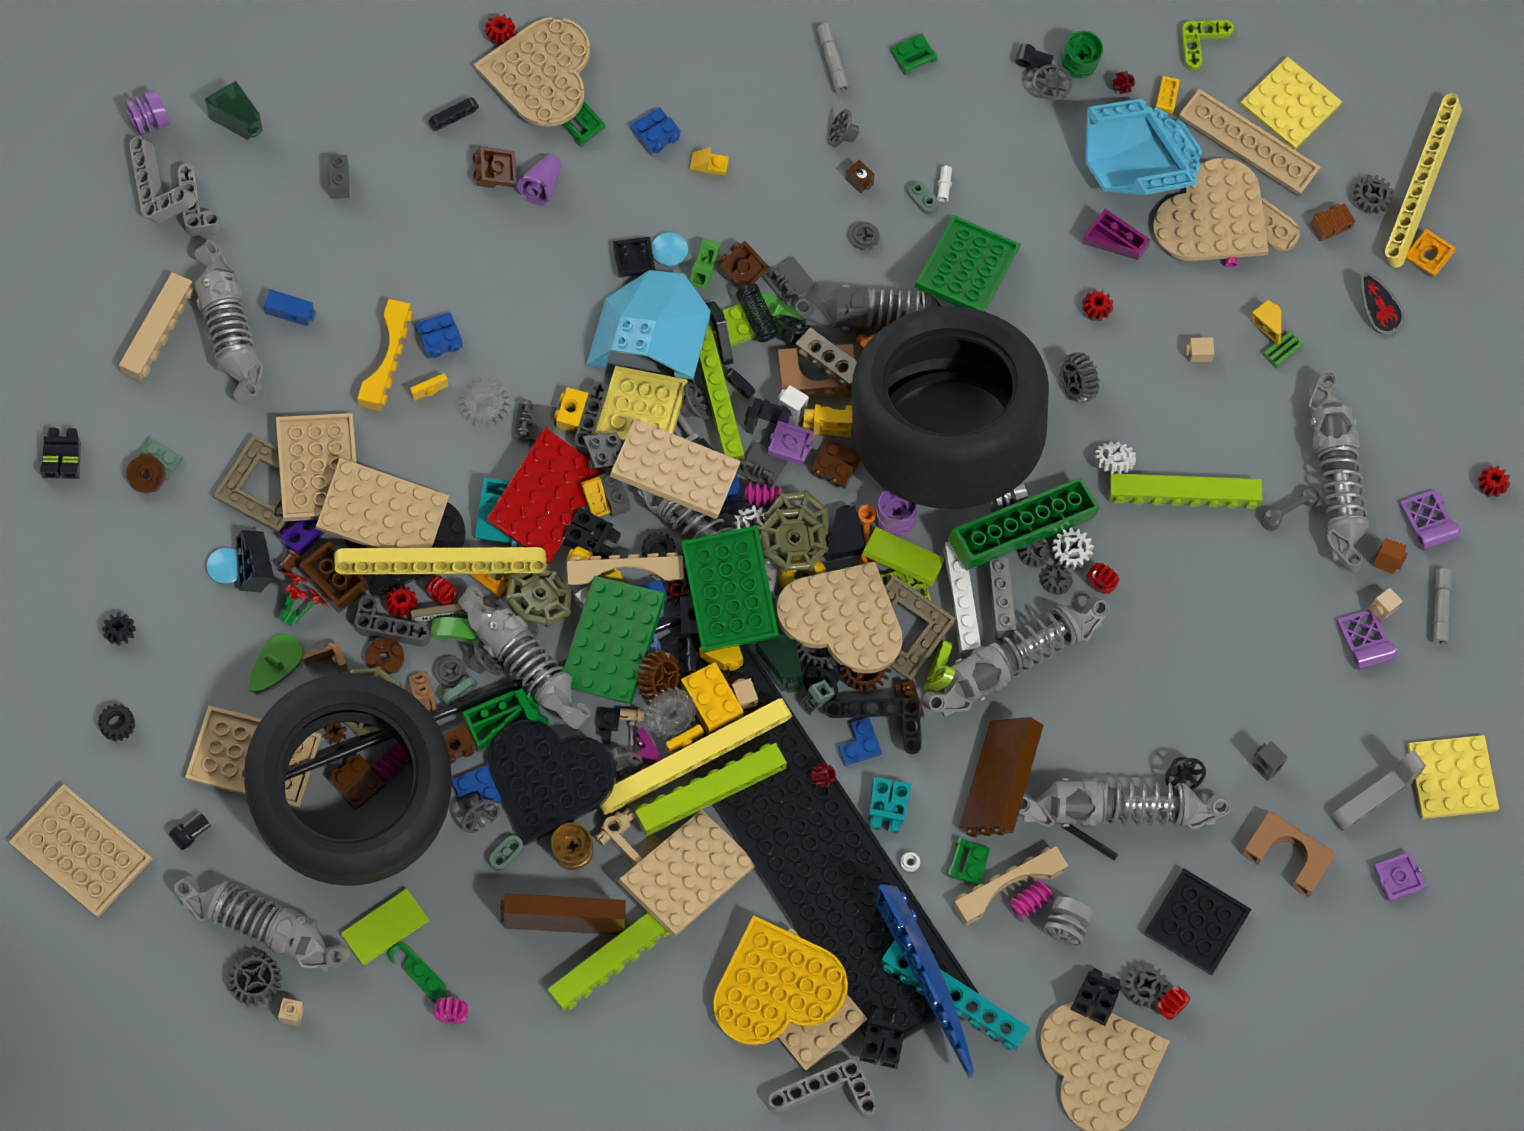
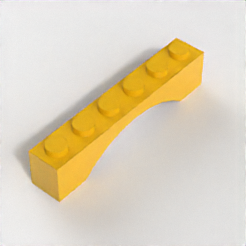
(374, 389)

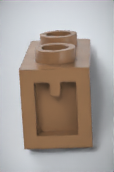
(331, 649)
(422, 690)

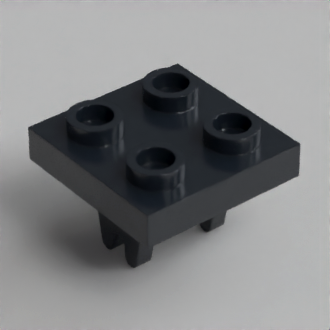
(633, 256)

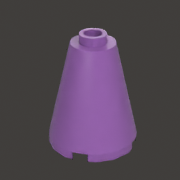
(540, 180)

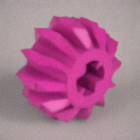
(451, 1010)

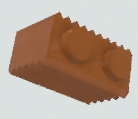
(1332, 221)
(1390, 556)

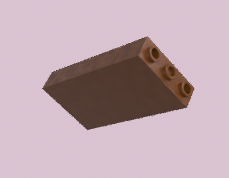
(1001, 776)
(563, 914)

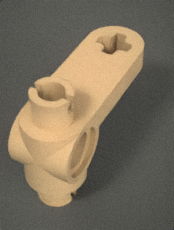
(622, 821)

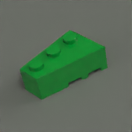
(491, 717)

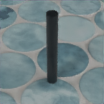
(1092, 842)

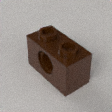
(462, 737)

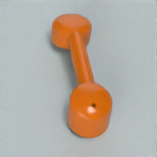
(866, 516)

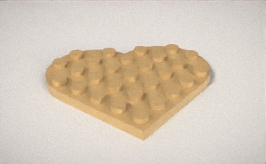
(540, 71)
(1215, 216)
(844, 613)
(1101, 1066)

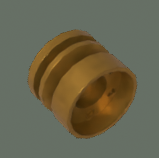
(574, 835)

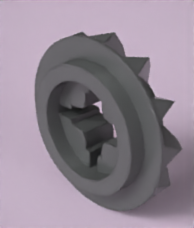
(872, 234)
(1034, 560)
(1050, 583)
(450, 663)

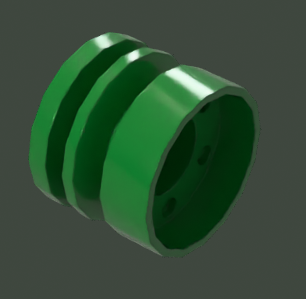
(1082, 54)

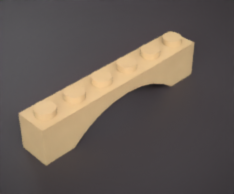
(665, 568)
(1045, 867)

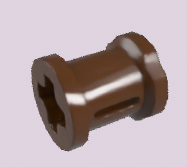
(289, 561)

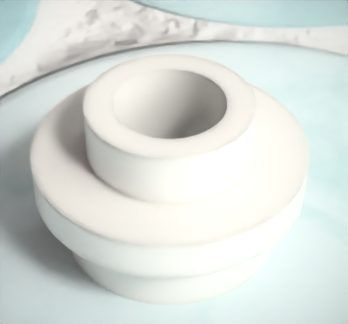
(910, 856)

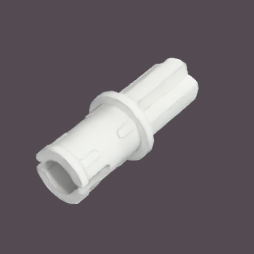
(944, 184)

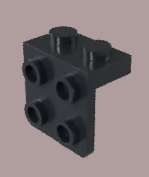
(767, 411)

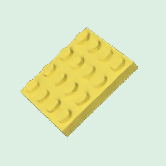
(1290, 103)
(642, 397)
(1455, 777)

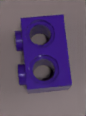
(306, 537)

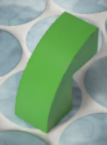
(705, 264)
(453, 628)

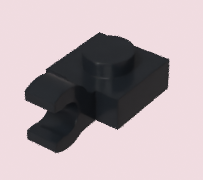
(609, 722)

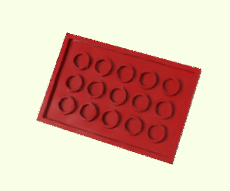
(543, 494)

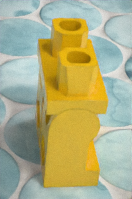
(829, 421)

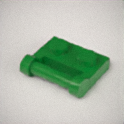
(911, 49)
(588, 121)
(531, 707)
(974, 864)

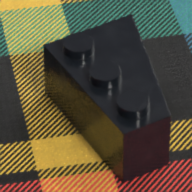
(253, 561)

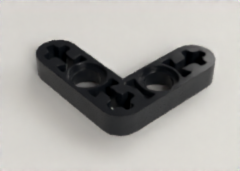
(719, 322)

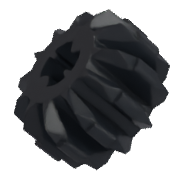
(113, 624)

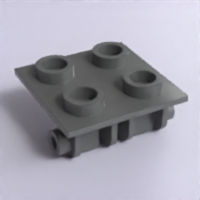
(788, 279)
(533, 419)
(603, 449)
(761, 467)

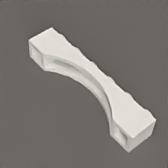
(965, 613)

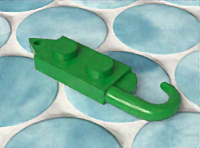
(420, 972)

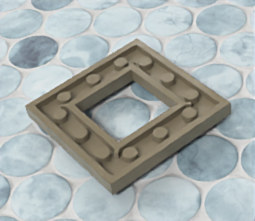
(231, 491)
(938, 626)

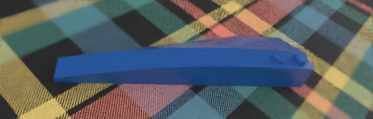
(924, 967)

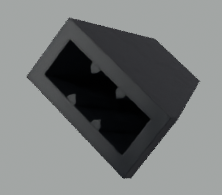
(846, 535)

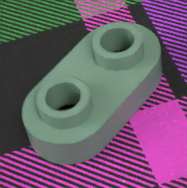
(922, 196)
(464, 687)
(505, 853)

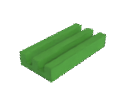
(1294, 340)

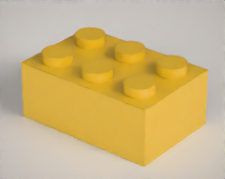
(713, 698)

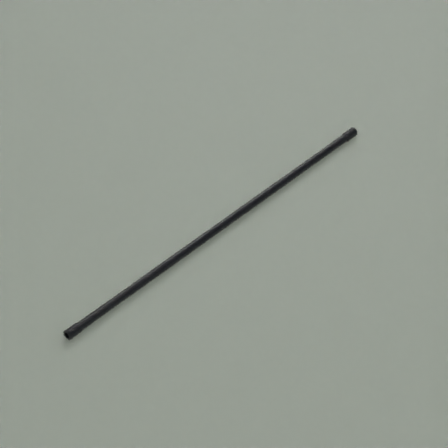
(438, 714)

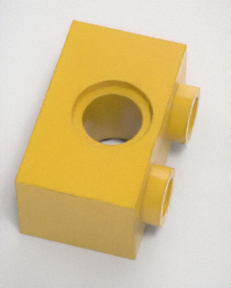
(570, 399)

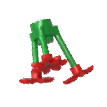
(288, 614)

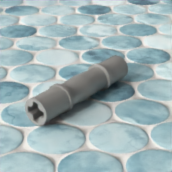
(833, 58)
(1442, 606)

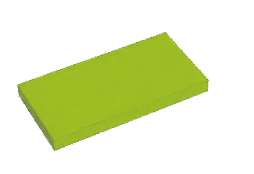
(903, 556)
(385, 927)

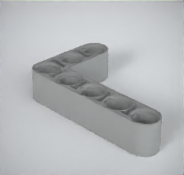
(153, 202)
(1383, 790)
(826, 1086)

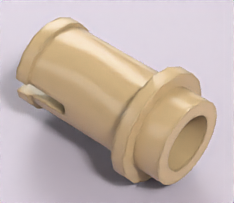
(632, 715)

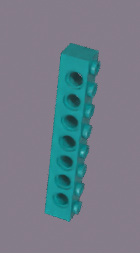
(966, 996)

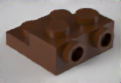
(494, 167)
(741, 265)
(836, 464)
(356, 781)

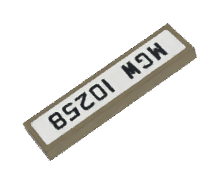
(430, 613)

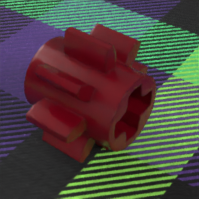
(1123, 82)
(677, 587)
(823, 775)

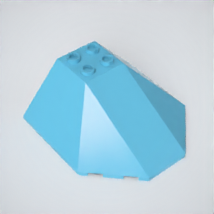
(1139, 149)
(654, 318)

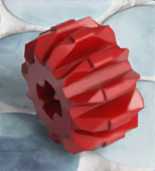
(503, 23)
(1098, 299)
(1489, 478)
(1102, 578)
(441, 590)
(403, 607)
(1173, 1003)

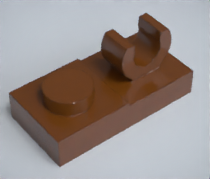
(908, 690)

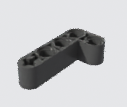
(590, 417)
(393, 625)

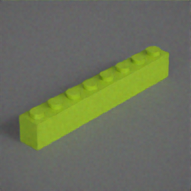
(719, 398)
(1185, 490)
(710, 789)
(606, 961)

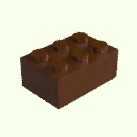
(336, 588)

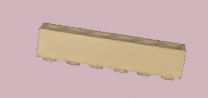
(156, 327)

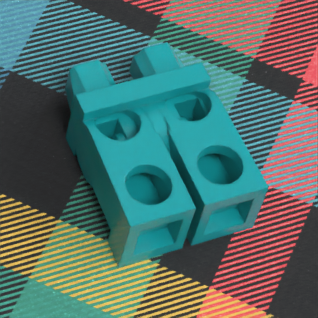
(887, 810)

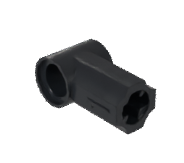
(1029, 56)
(185, 834)

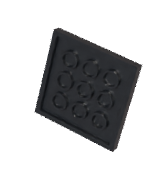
(1197, 921)

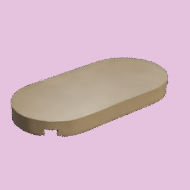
(1281, 230)

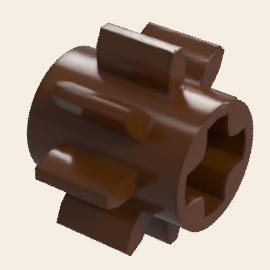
(335, 738)

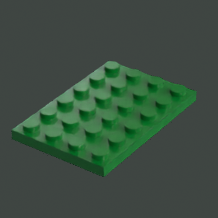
(967, 265)
(730, 589)
(613, 639)

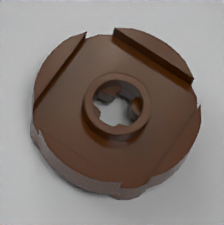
(156, 471)
(381, 646)

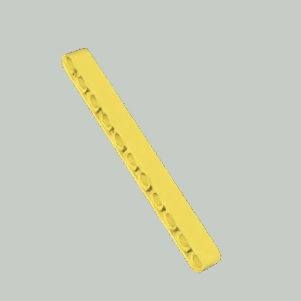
(1423, 180)
(440, 560)
(696, 755)

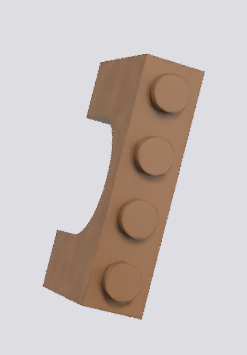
(791, 375)
(1275, 830)

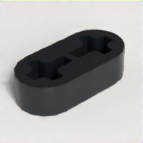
(739, 383)

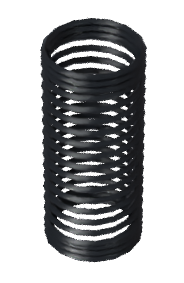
(765, 329)

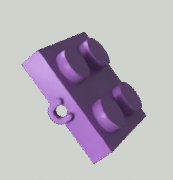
(790, 443)
(1399, 876)

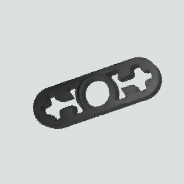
(453, 114)

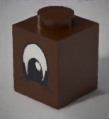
(860, 176)

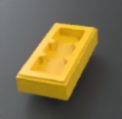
(1167, 94)
(429, 387)
(596, 497)
(684, 739)

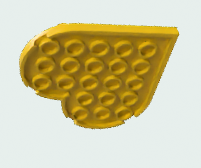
(777, 983)

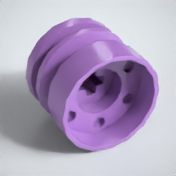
(147, 112)
(895, 514)

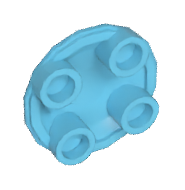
(669, 249)
(223, 566)

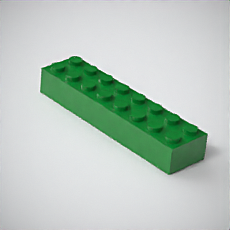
(1023, 523)

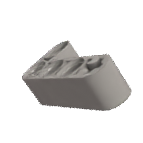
(195, 215)

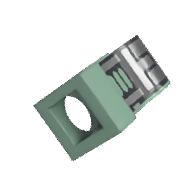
(815, 700)

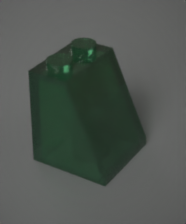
(234, 111)
(781, 662)

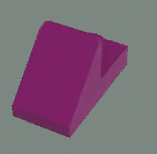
(649, 752)

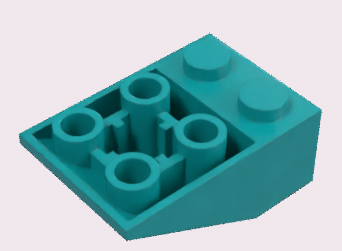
(490, 494)

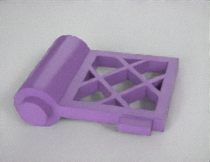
(1436, 532)
(1374, 651)

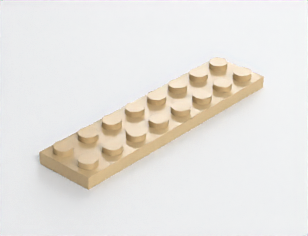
(1249, 142)

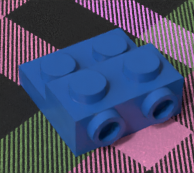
(655, 131)
(439, 335)

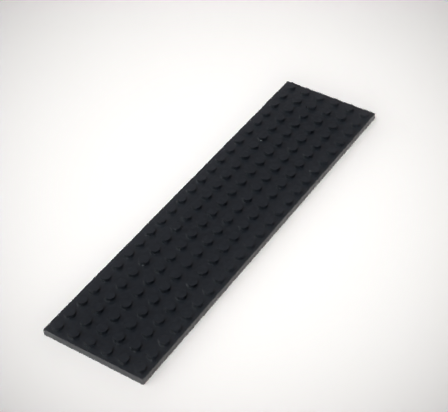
(821, 858)

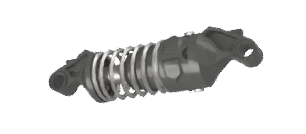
(861, 308)

